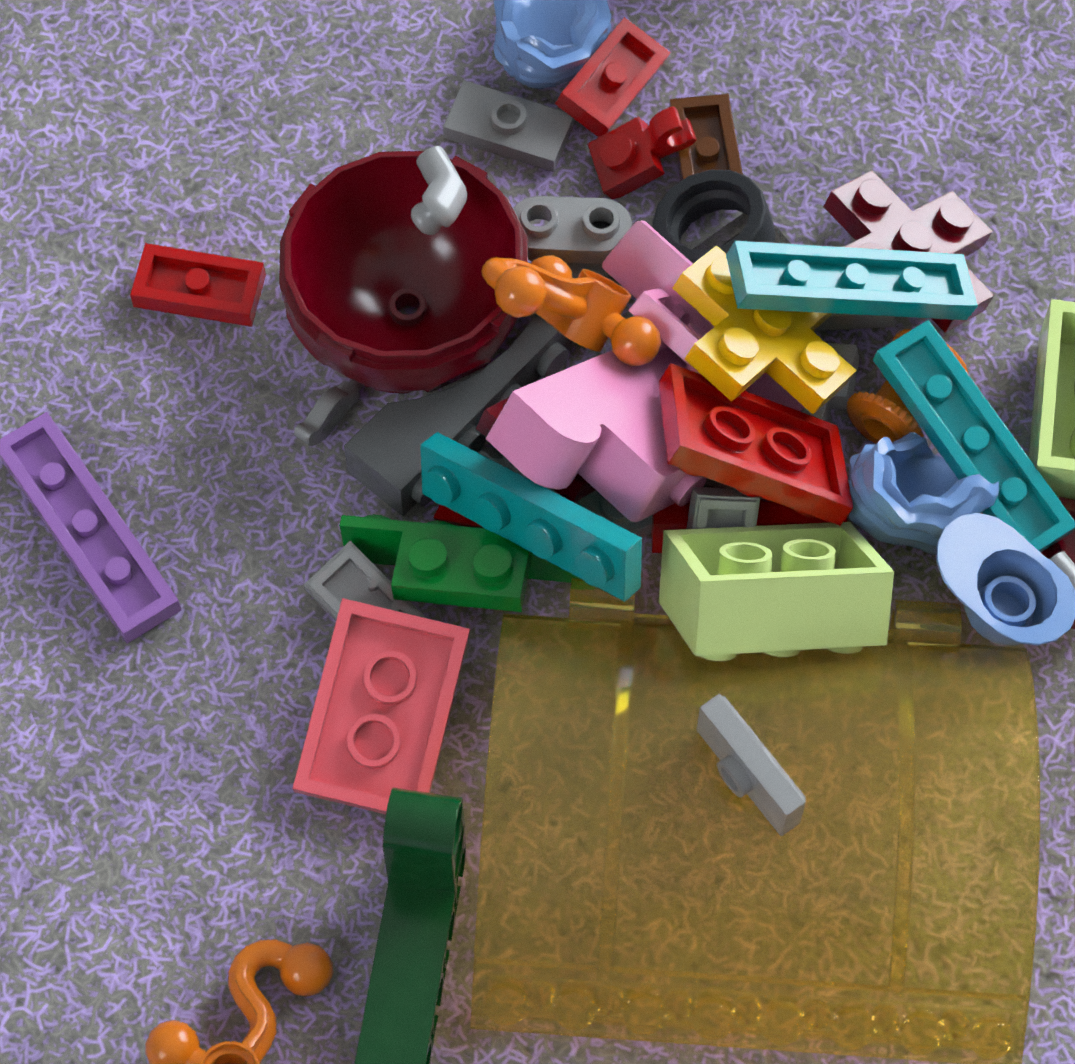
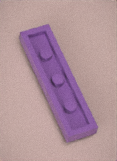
(87, 528)

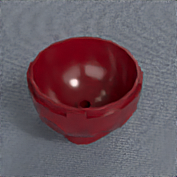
(359, 259)

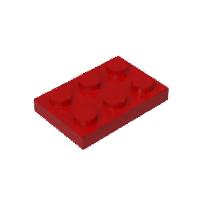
(754, 446)

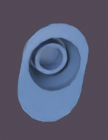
(1004, 582)

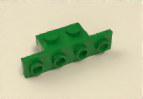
(449, 562)

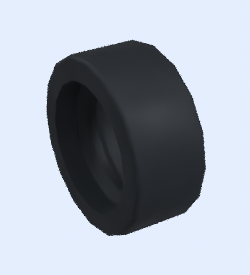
(709, 193)

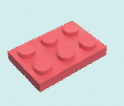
(380, 706)

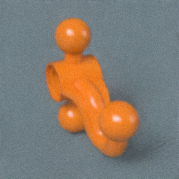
(579, 308)
(304, 972)

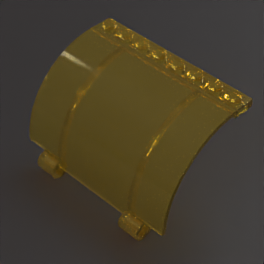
(669, 910)

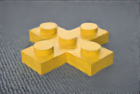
(758, 341)

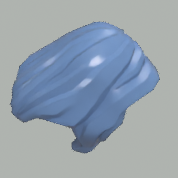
(548, 39)
(910, 493)

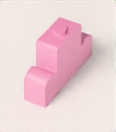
(599, 424)

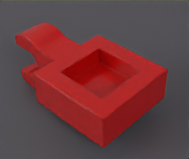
(632, 152)

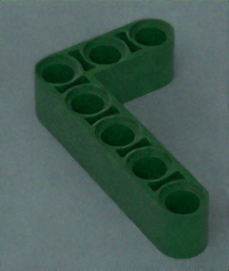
(423, 864)

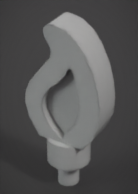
(328, 412)

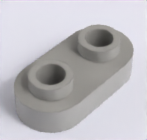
(570, 227)

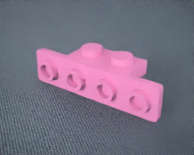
(648, 270)

